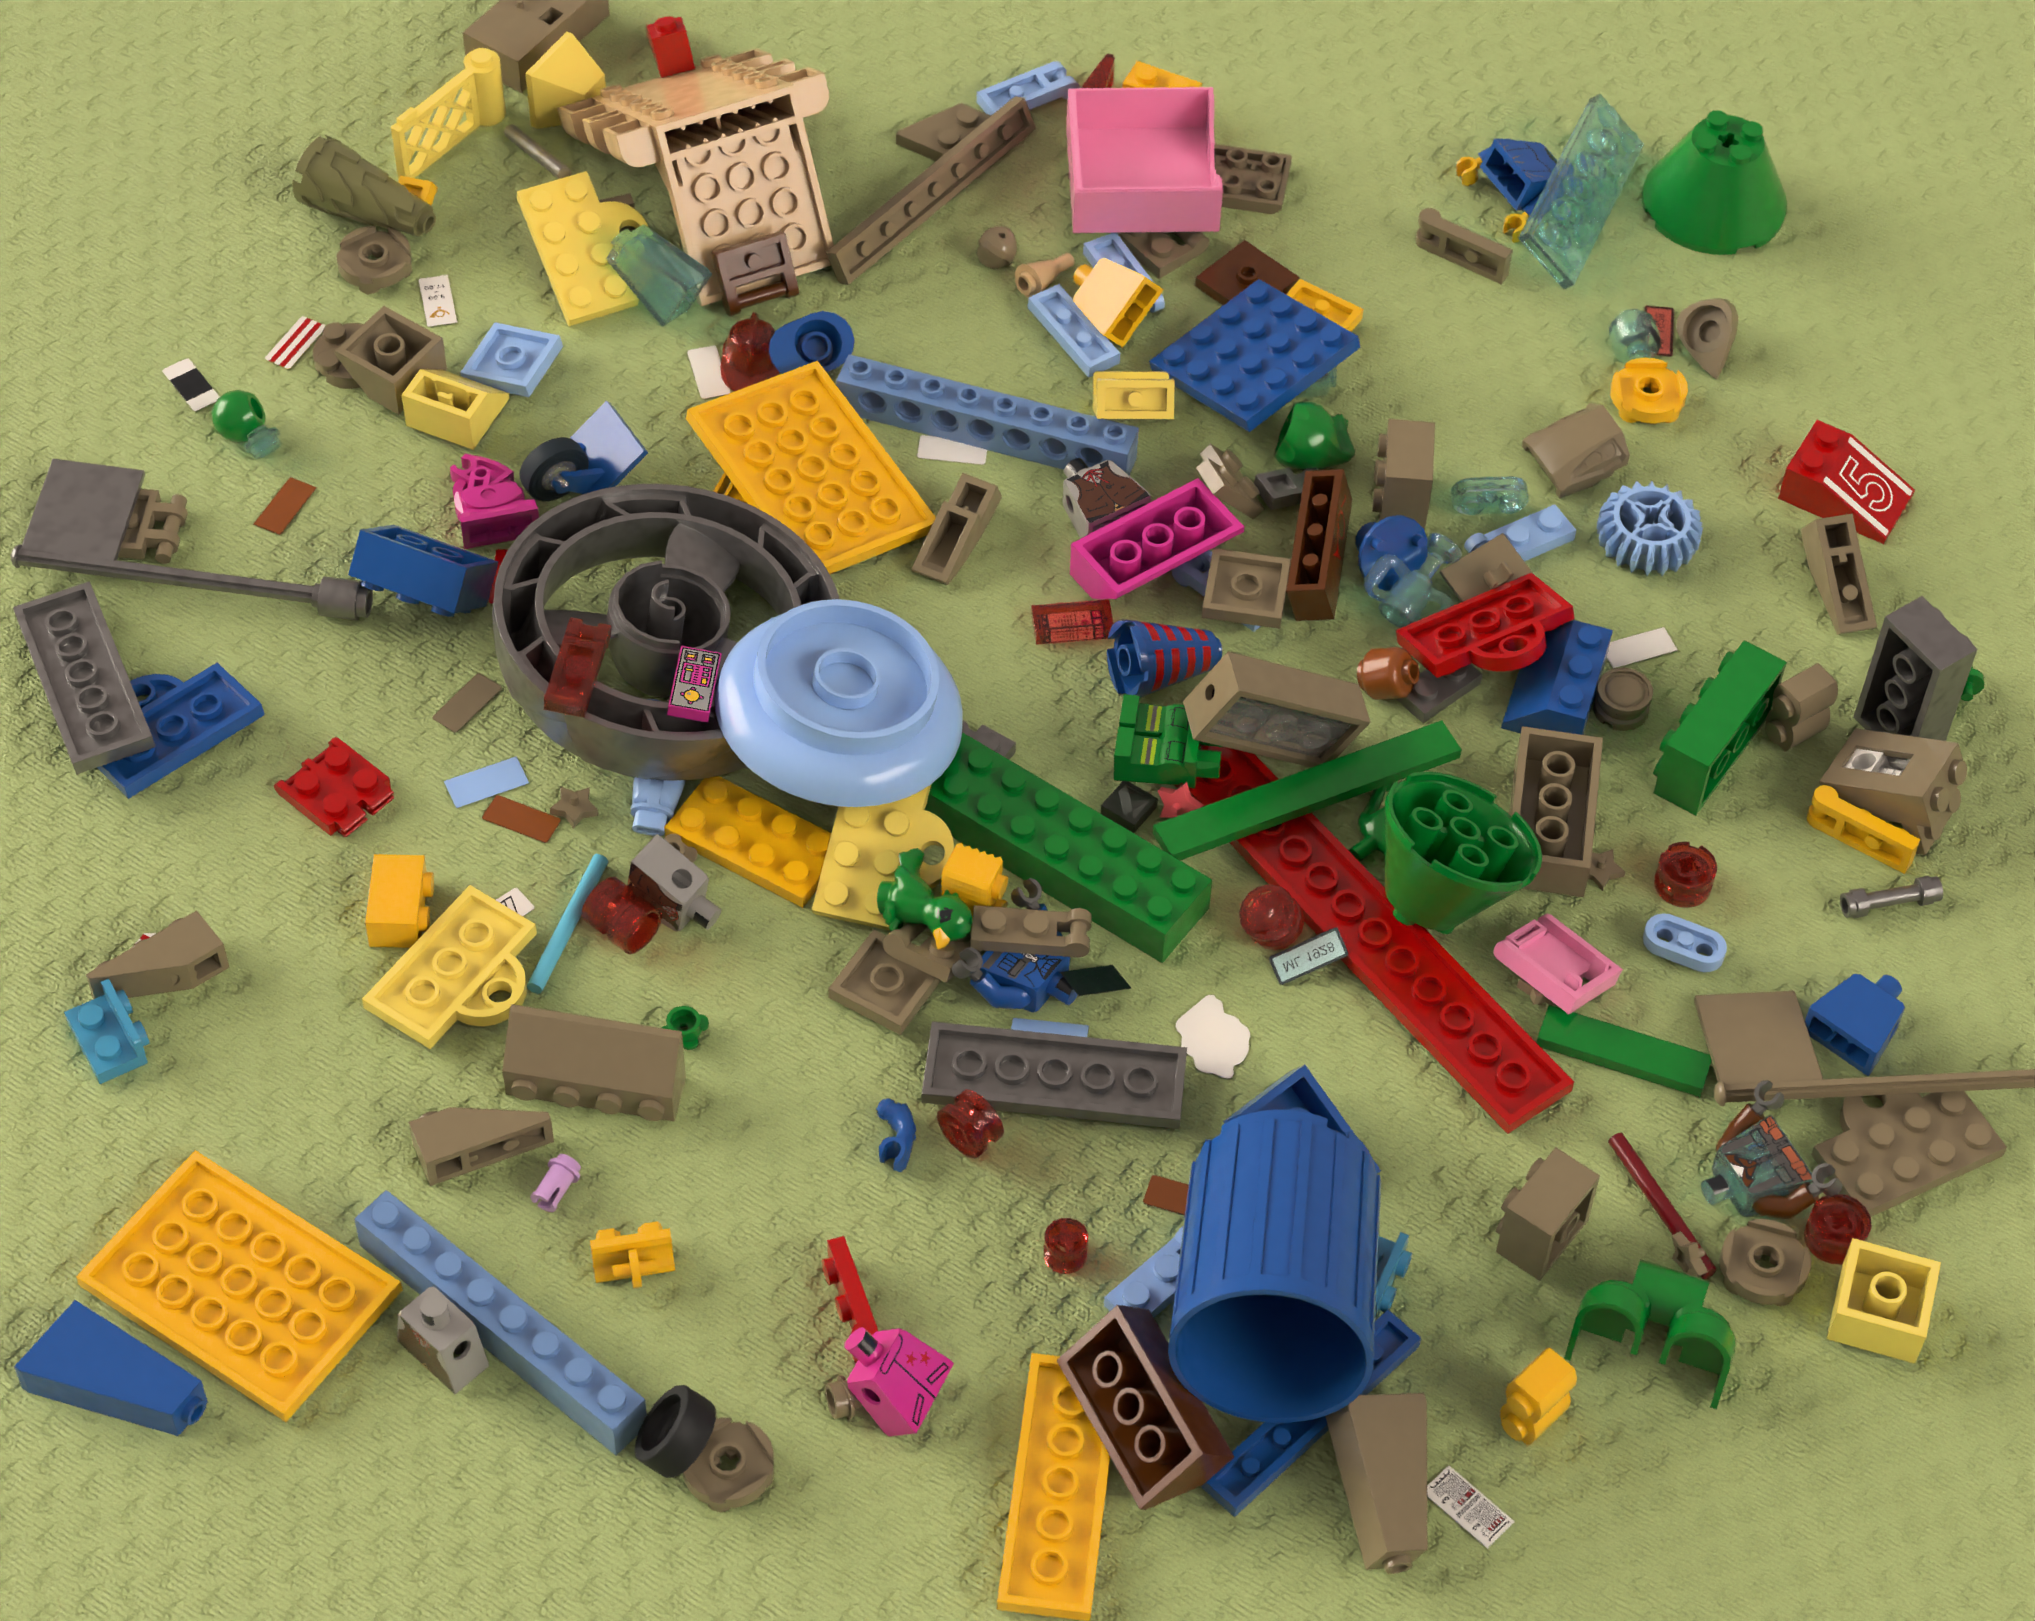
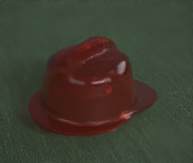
(747, 354)

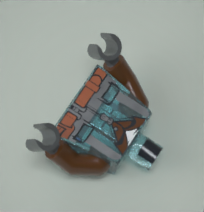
(1762, 1168)

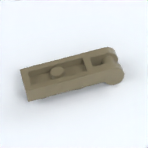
(1462, 246)
(1031, 931)

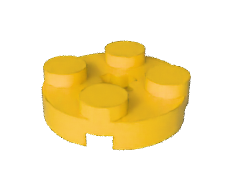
(1638, 406)

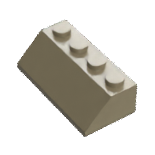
(593, 1063)

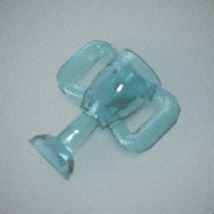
(1413, 590)

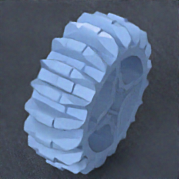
(1649, 528)

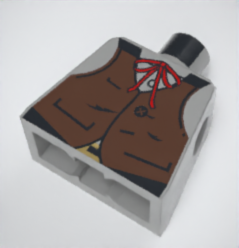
(1099, 495)
(672, 885)
(432, 1331)

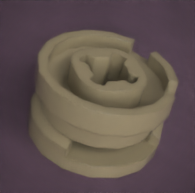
(1623, 698)

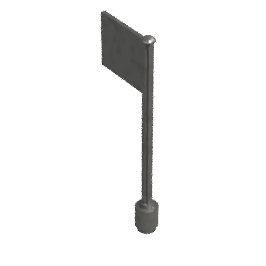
(85, 520)

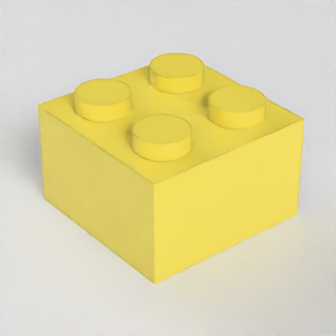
(1884, 1300)

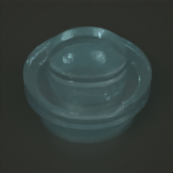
(262, 441)

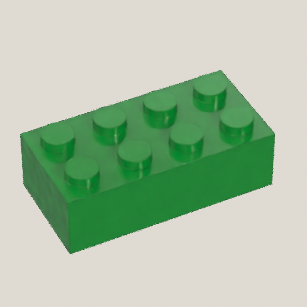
(1717, 727)

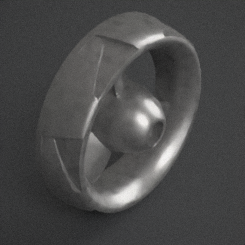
(651, 612)

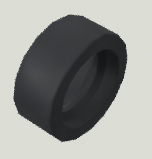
(675, 1431)

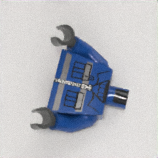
(1017, 978)

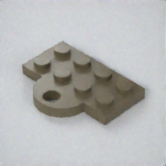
(1907, 1146)

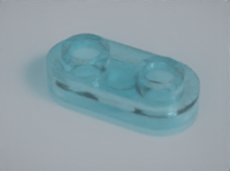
(1489, 495)

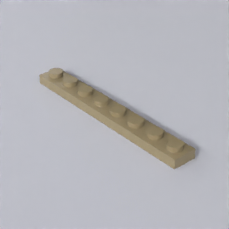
(930, 190)

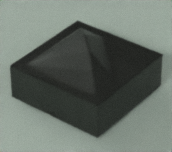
(1129, 806)

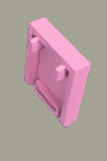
(1556, 961)

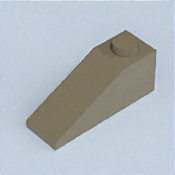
(1839, 572)
(472, 1138)

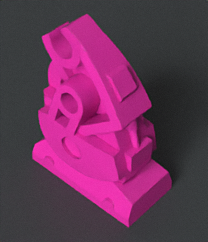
(489, 502)

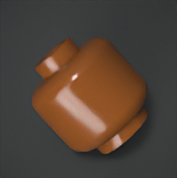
(1387, 673)

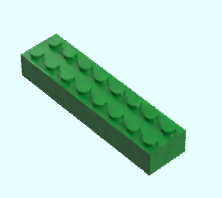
(1069, 849)

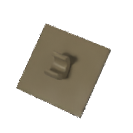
(1485, 569)

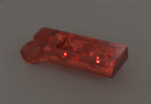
(577, 667)

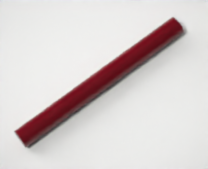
(1655, 1194)

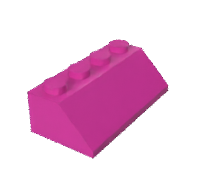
(1151, 541)

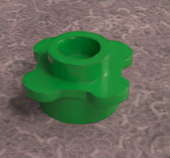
(687, 1017)

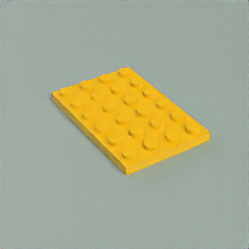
(813, 466)
(240, 1285)

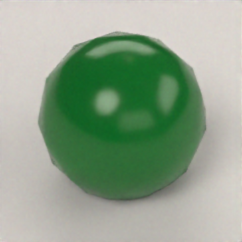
(237, 415)

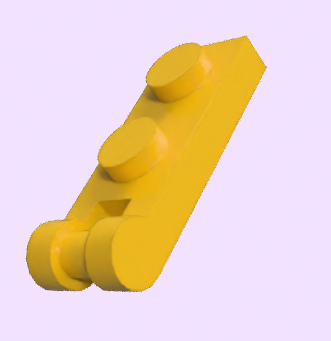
(1861, 829)

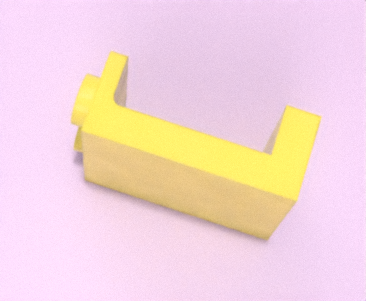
(1133, 395)

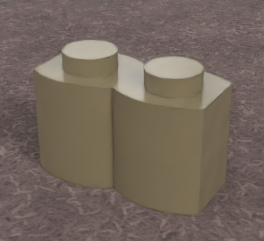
(1801, 707)

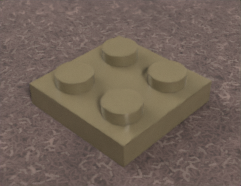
(1246, 588)
(882, 986)

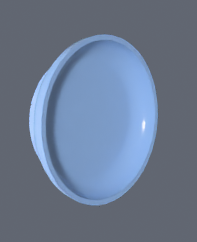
(840, 705)

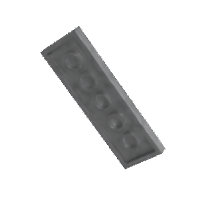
(83, 678)
(1056, 1074)

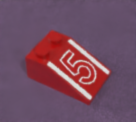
(1841, 476)

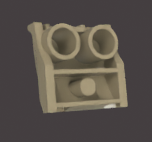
(1579, 449)

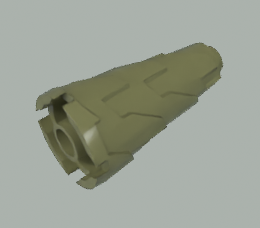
(351, 187)

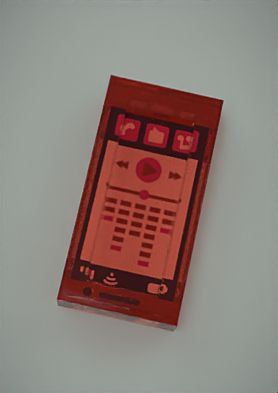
(1071, 621)

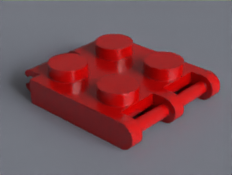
(337, 789)

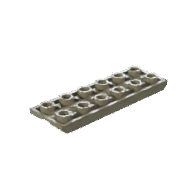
(1252, 178)

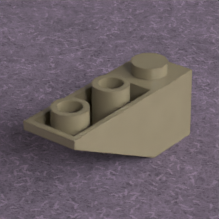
(166, 962)

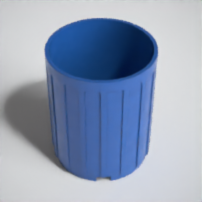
(1278, 1269)

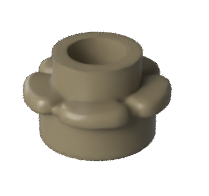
(841, 1399)

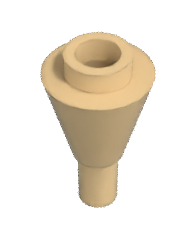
(1037, 276)

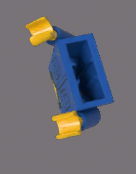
(1517, 171)

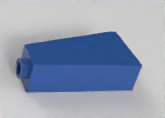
(109, 1372)

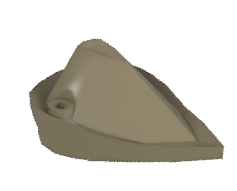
(1709, 332)

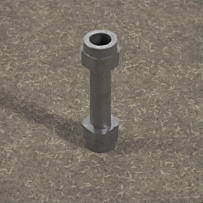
(1858, 902)

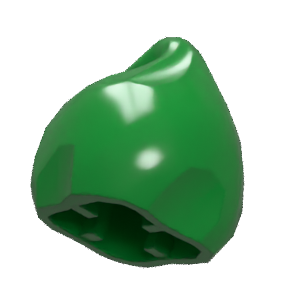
(1313, 438)

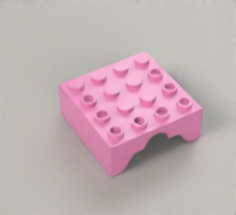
(1143, 160)

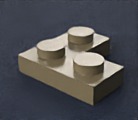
(1226, 482)

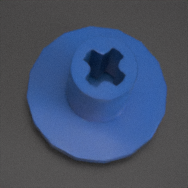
(1391, 536)

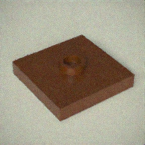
(1241, 269)

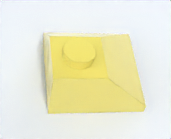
(561, 78)

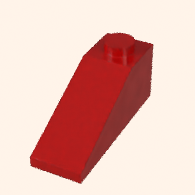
(670, 46)

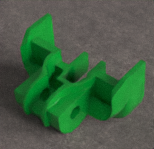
(1667, 1299)

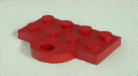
(1488, 629)

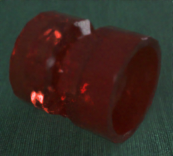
(621, 915)

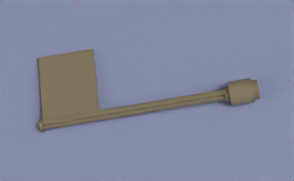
(1767, 1039)

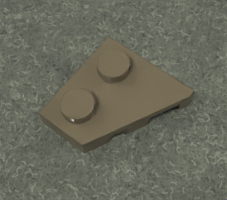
(941, 131)

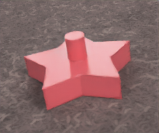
(1177, 801)

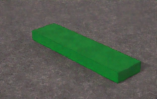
(1624, 1050)

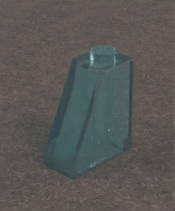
(657, 272)

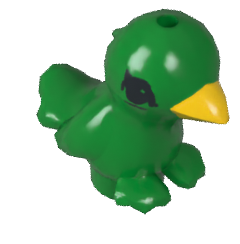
(913, 902)

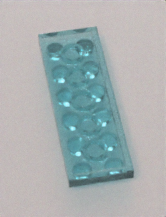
(1581, 191)

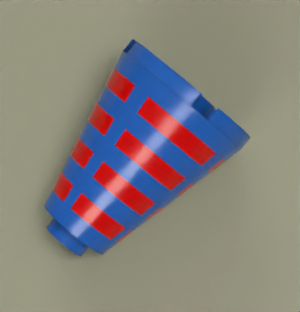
(1158, 655)

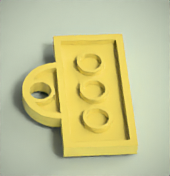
(574, 241)
(867, 851)
(456, 970)

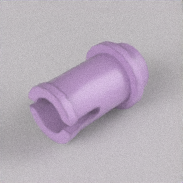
(555, 1183)

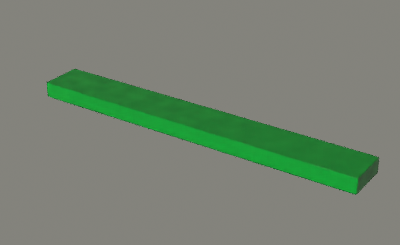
(1306, 791)

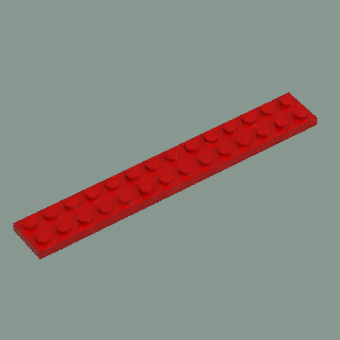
(1395, 960)

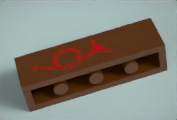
(1319, 545)

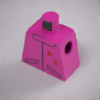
(895, 1378)

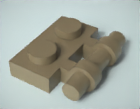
(140, 530)

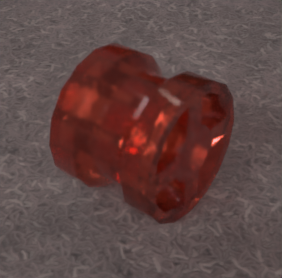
(1071, 1236)

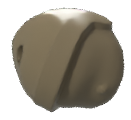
(997, 247)

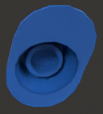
(812, 338)

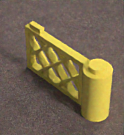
(480, 99)

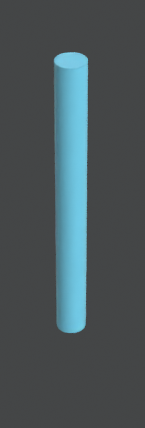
(566, 924)

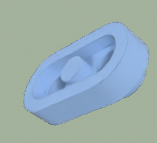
(1684, 943)

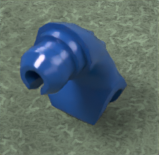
(902, 1122)

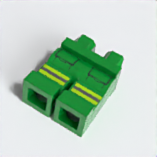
(1158, 746)

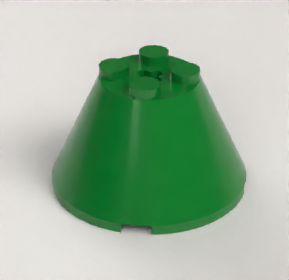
(1717, 188)
(1452, 851)

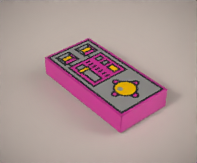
(694, 684)

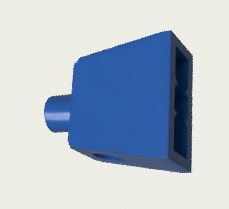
(1857, 1019)

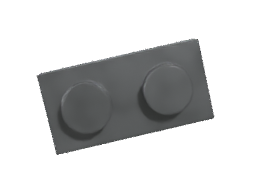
(1434, 694)

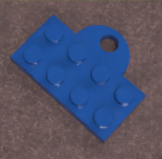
(183, 723)

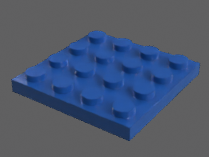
(1255, 354)

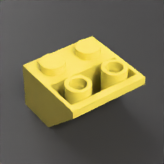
(451, 406)

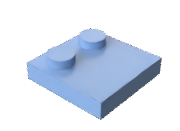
(512, 359)

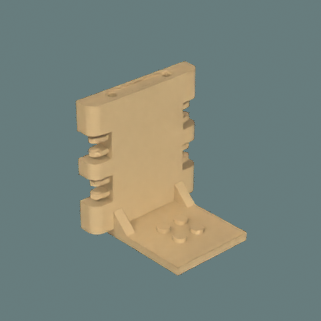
(727, 151)

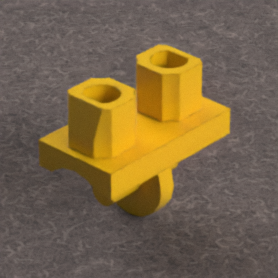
(632, 1254)

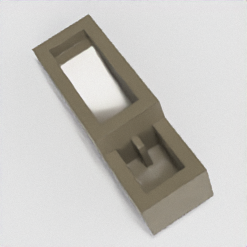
(957, 529)

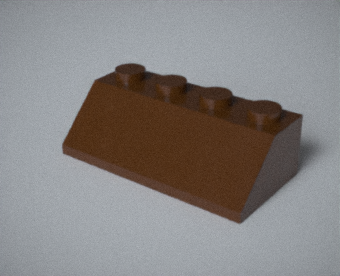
(1141, 1410)

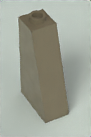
(1384, 1475)

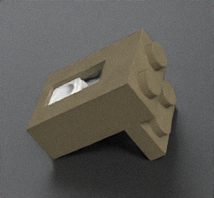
(1900, 780)

